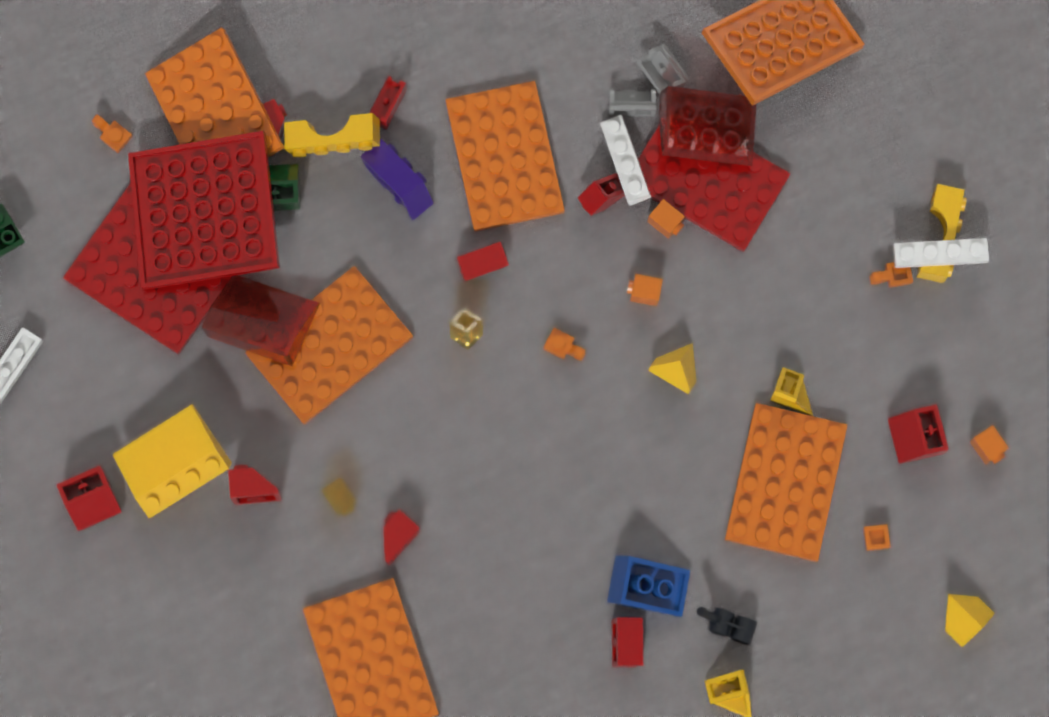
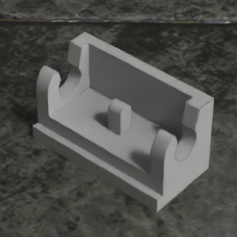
(663, 68)
(632, 103)

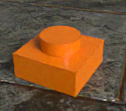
(876, 537)

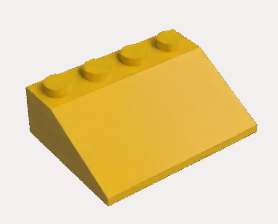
(171, 461)

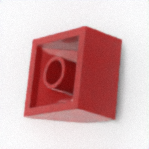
(250, 487)

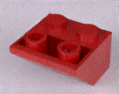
(918, 434)
(89, 498)

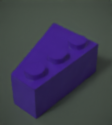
(398, 178)

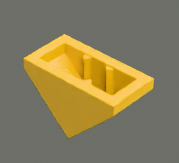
(677, 368)
(791, 392)
(965, 617)
(730, 692)

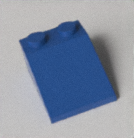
(648, 585)

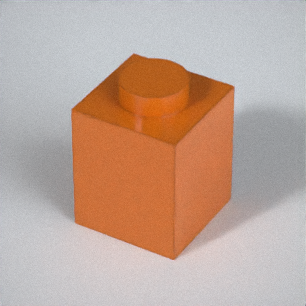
(666, 219)
(645, 289)
(990, 445)

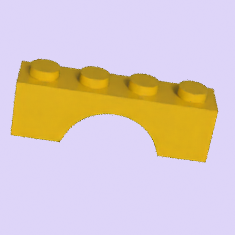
(360, 132)
(946, 206)

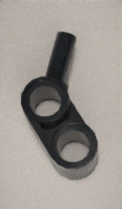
(727, 625)

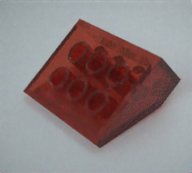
(707, 125)
(260, 319)

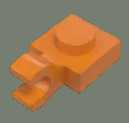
(113, 135)
(894, 276)
(562, 344)

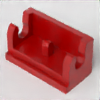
(388, 101)
(482, 261)
(627, 642)

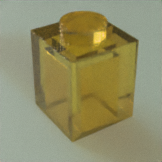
(466, 328)
(339, 497)

